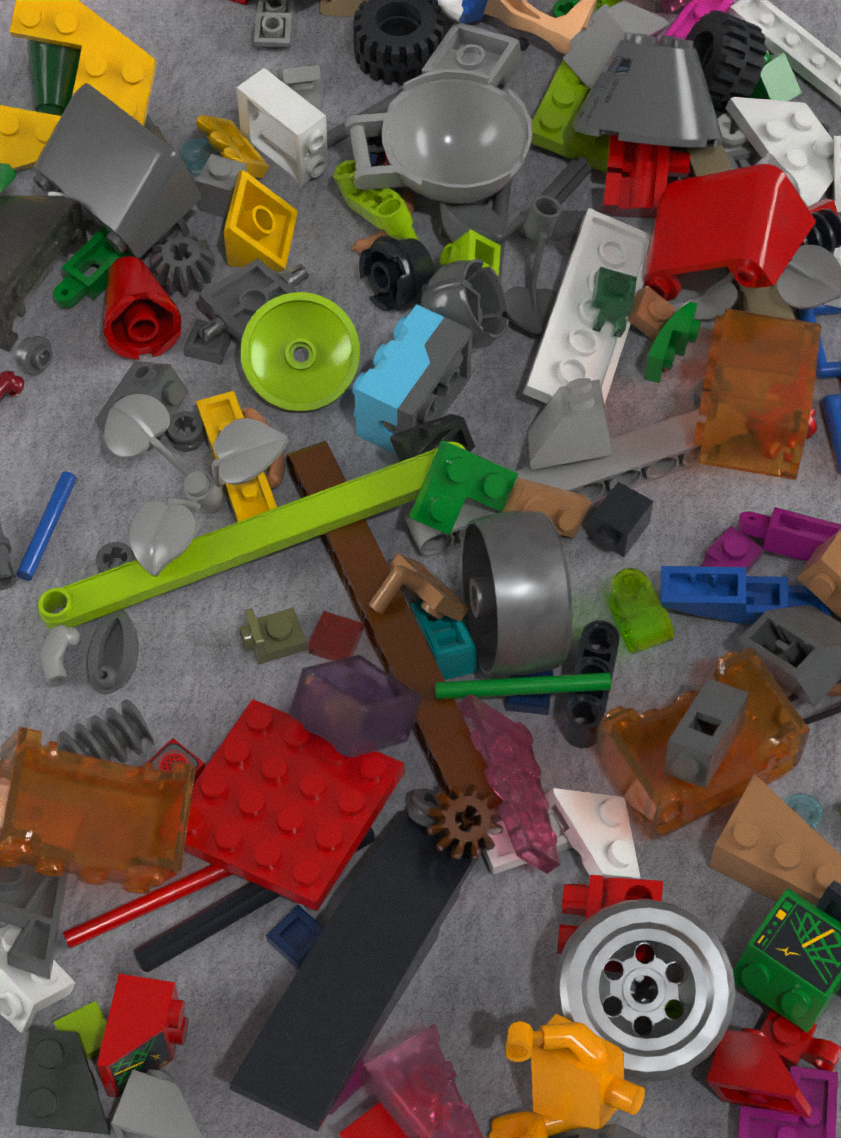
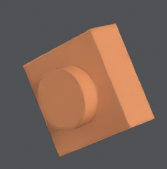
(650, 312)

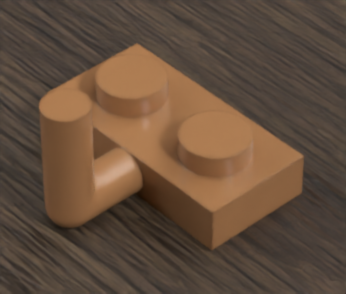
(561, 506)
(421, 582)

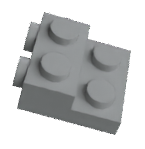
(477, 51)

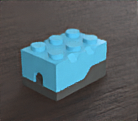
(412, 377)

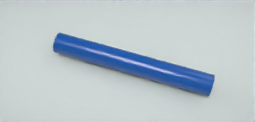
(46, 526)

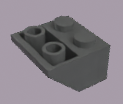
(798, 649)

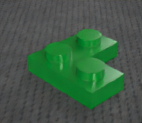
(454, 477)

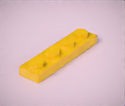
(245, 498)

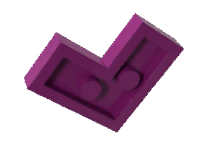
(820, 1091)

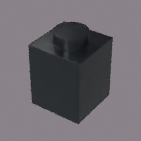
(620, 519)

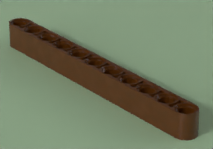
(395, 635)

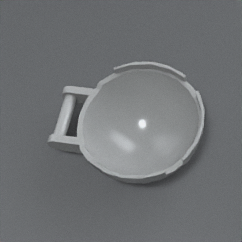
(445, 138)

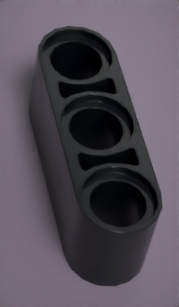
(591, 704)

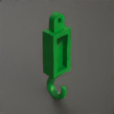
(75, 283)

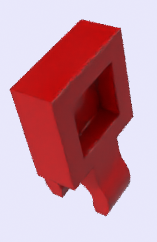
(796, 1044)

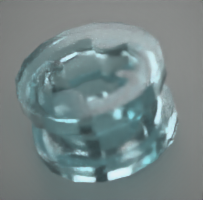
(808, 803)

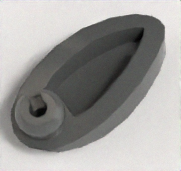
(113, 653)

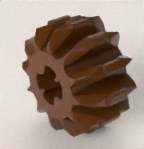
(473, 836)

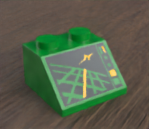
(793, 961)

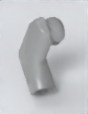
(51, 653)

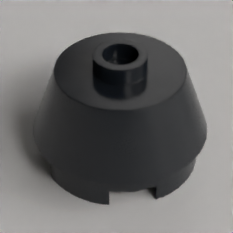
(396, 271)

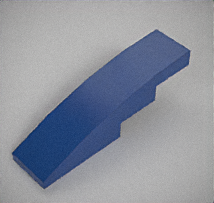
(729, 593)

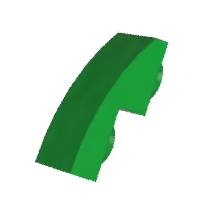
(672, 341)

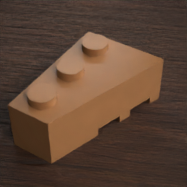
(774, 848)

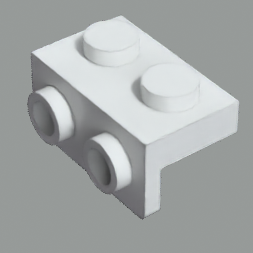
(23, 992)

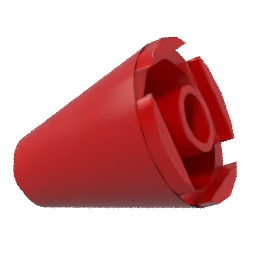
(138, 311)

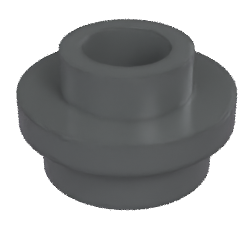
(34, 354)

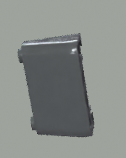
(116, 172)

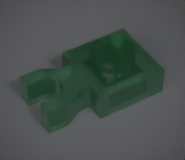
(615, 297)

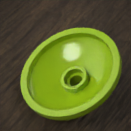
(292, 324)

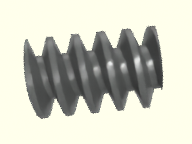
(108, 737)

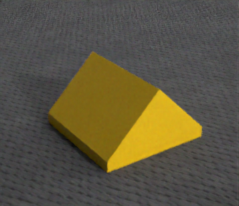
(258, 225)

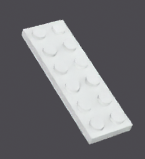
(568, 342)

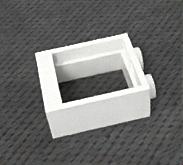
(283, 126)

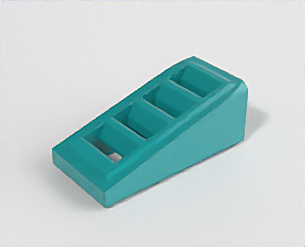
(452, 659)

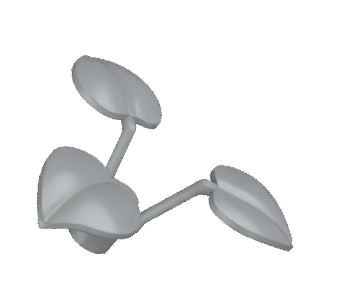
(806, 282)
(165, 531)

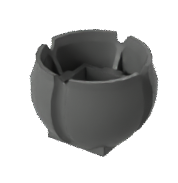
(470, 298)

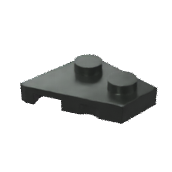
(429, 436)
(59, 1086)

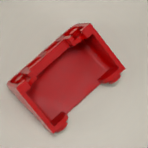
(730, 220)

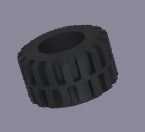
(396, 38)
(729, 55)

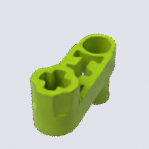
(378, 206)

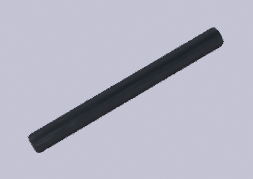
(209, 921)

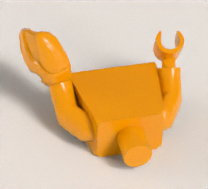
(574, 1080)

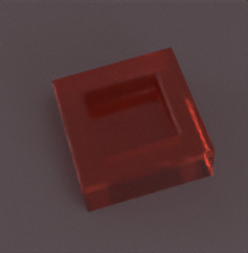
(335, 637)

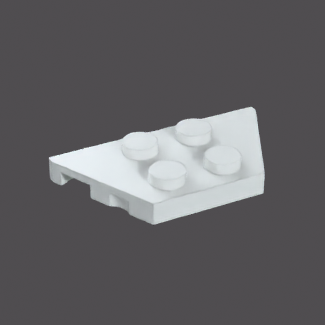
(792, 137)

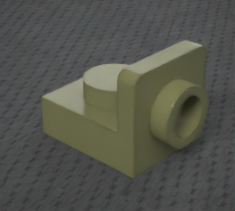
(272, 635)

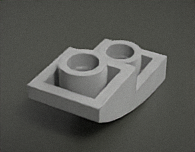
(274, 23)

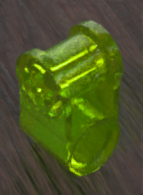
(639, 612)

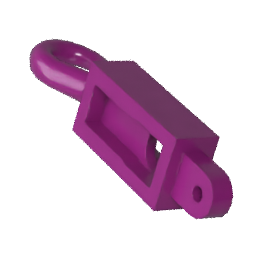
(788, 531)

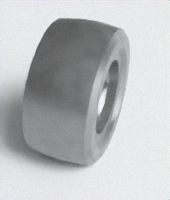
(517, 593)
(676, 938)

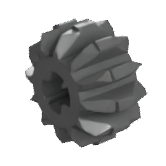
(182, 263)

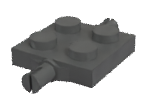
(242, 294)

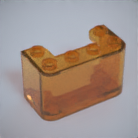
(759, 393)
(636, 749)
(91, 815)

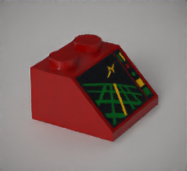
(140, 1030)

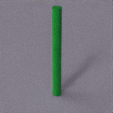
(523, 686)

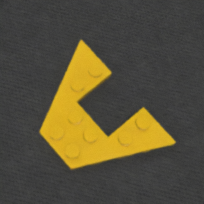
(106, 62)

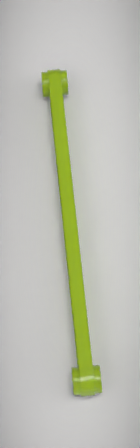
(239, 543)

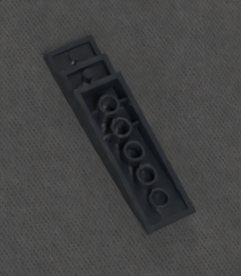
(353, 975)

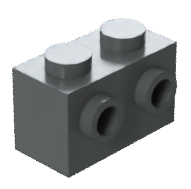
(149, 379)

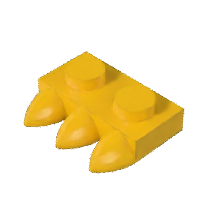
(231, 143)

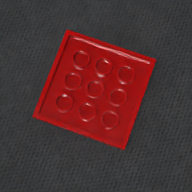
(286, 805)

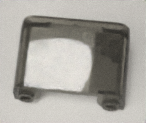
(30, 238)

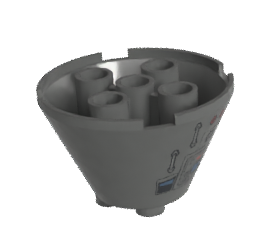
(651, 95)

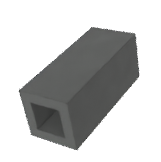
(706, 733)

